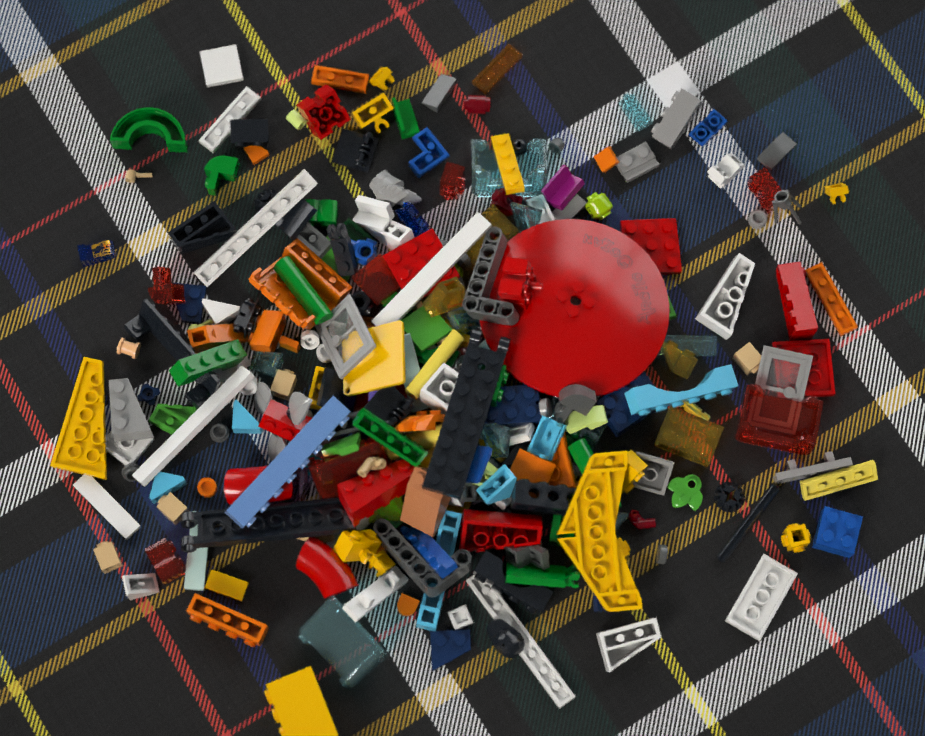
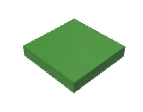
(425, 329)

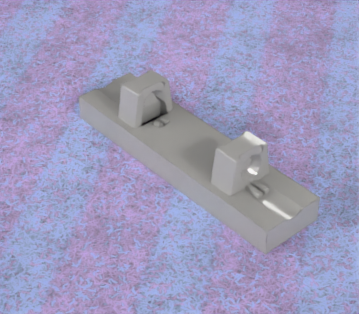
(794, 473)

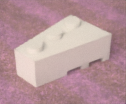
(625, 641)

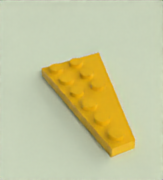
(83, 432)

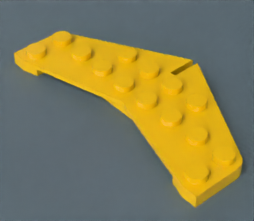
(595, 544)

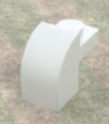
(725, 170)

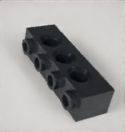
(522, 501)

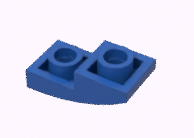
(708, 128)

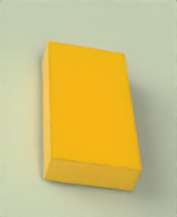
(226, 585)

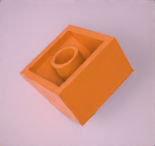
(268, 331)

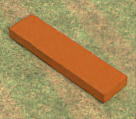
(831, 299)

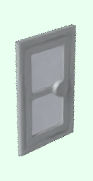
(346, 337)
(783, 373)

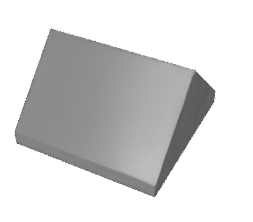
(656, 474)

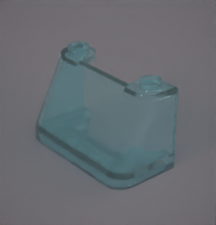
(486, 174)
(342, 643)

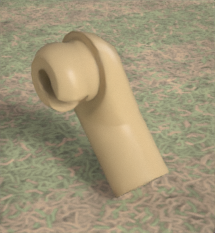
(371, 463)

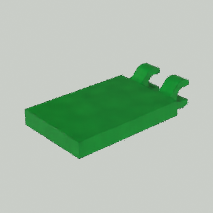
(553, 576)

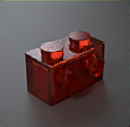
(452, 181)
(764, 188)

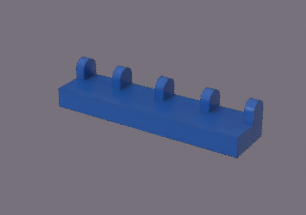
(429, 551)

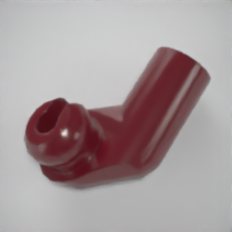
(639, 522)

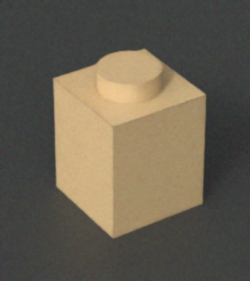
(748, 359)
(283, 384)
(171, 507)
(107, 556)

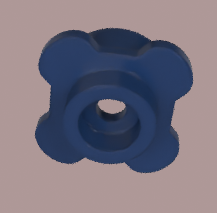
(149, 399)

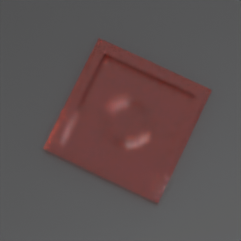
(376, 280)

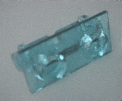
(635, 112)

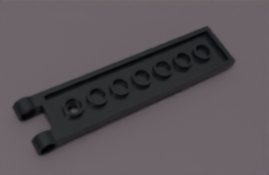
(465, 417)
(276, 523)

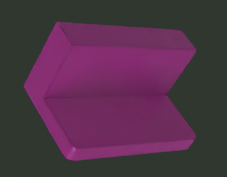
(562, 188)

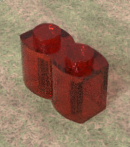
(165, 561)

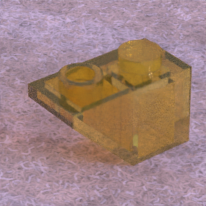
(445, 297)
(678, 361)

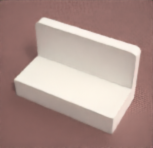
(373, 213)

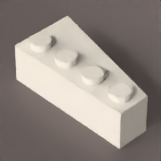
(724, 303)

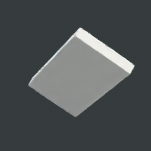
(761, 597)

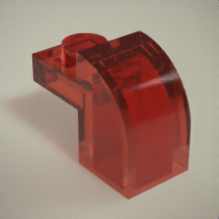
(164, 291)

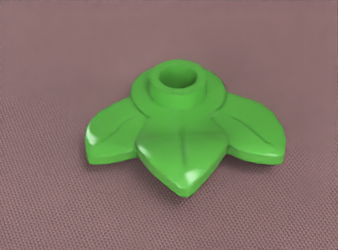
(684, 494)

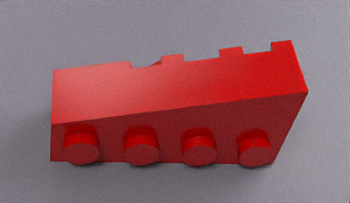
(367, 494)

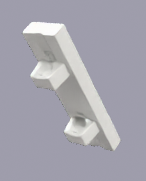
(375, 594)

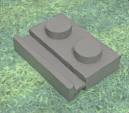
(636, 162)

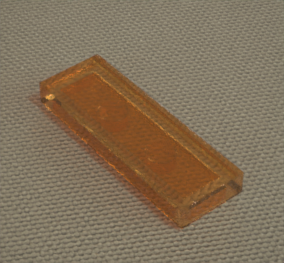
(497, 69)

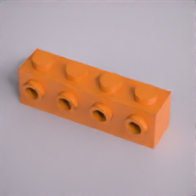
(228, 620)

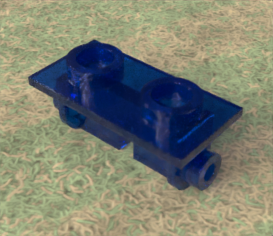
(408, 217)

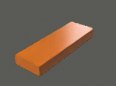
(340, 79)

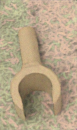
(132, 174)

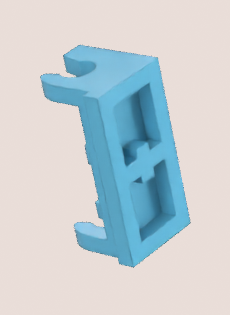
(547, 438)

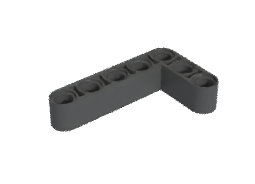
(486, 281)
(418, 563)

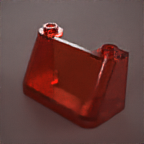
(778, 421)
(338, 469)

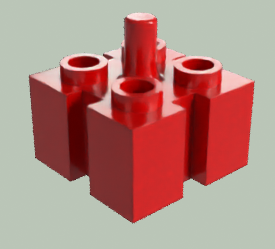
(323, 112)
(517, 282)

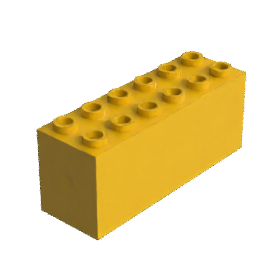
(300, 705)

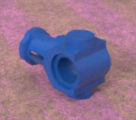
(358, 248)

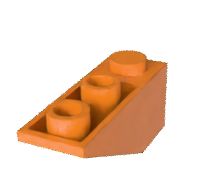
(211, 336)

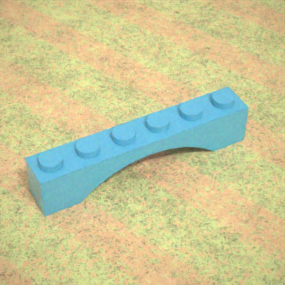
(648, 398)
(447, 539)

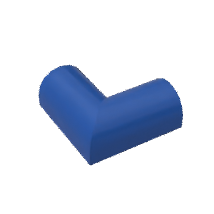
(432, 153)

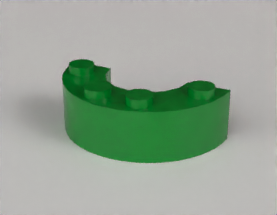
(148, 121)

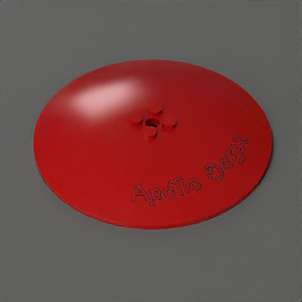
(606, 336)

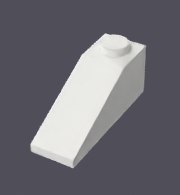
(393, 235)

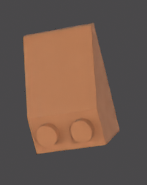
(423, 507)

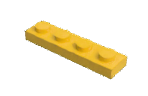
(507, 164)

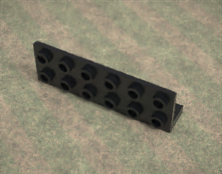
(152, 321)

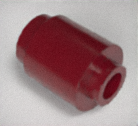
(477, 104)

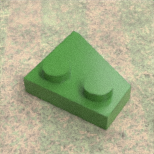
(170, 416)

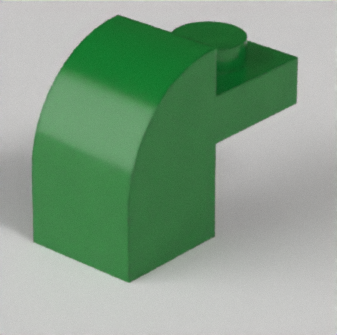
(220, 168)

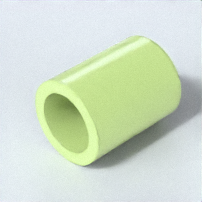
(296, 119)

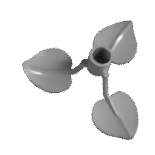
(298, 409)

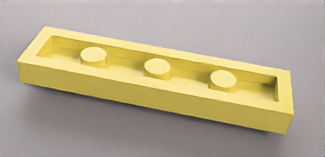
(838, 480)

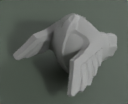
(392, 190)

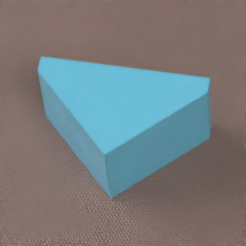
(243, 421)
(164, 484)
(498, 486)

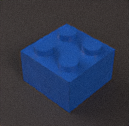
(837, 532)

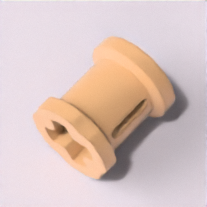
(128, 348)

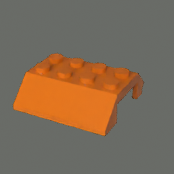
(323, 278)

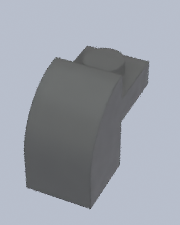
(575, 398)
(528, 555)

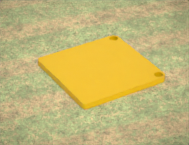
(383, 365)

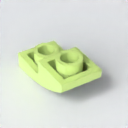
(594, 419)

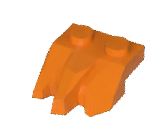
(421, 421)

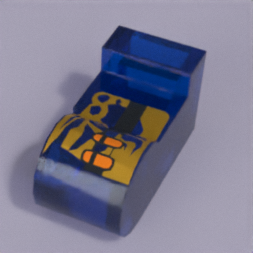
(96, 252)

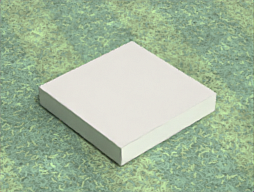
(221, 65)
(127, 451)

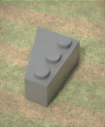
(676, 118)
(127, 417)

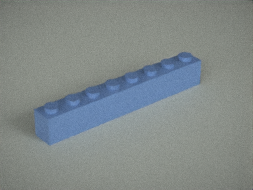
(287, 462)

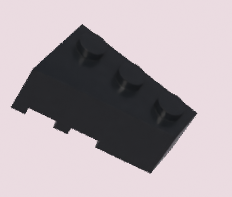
(202, 230)

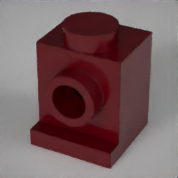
(503, 201)

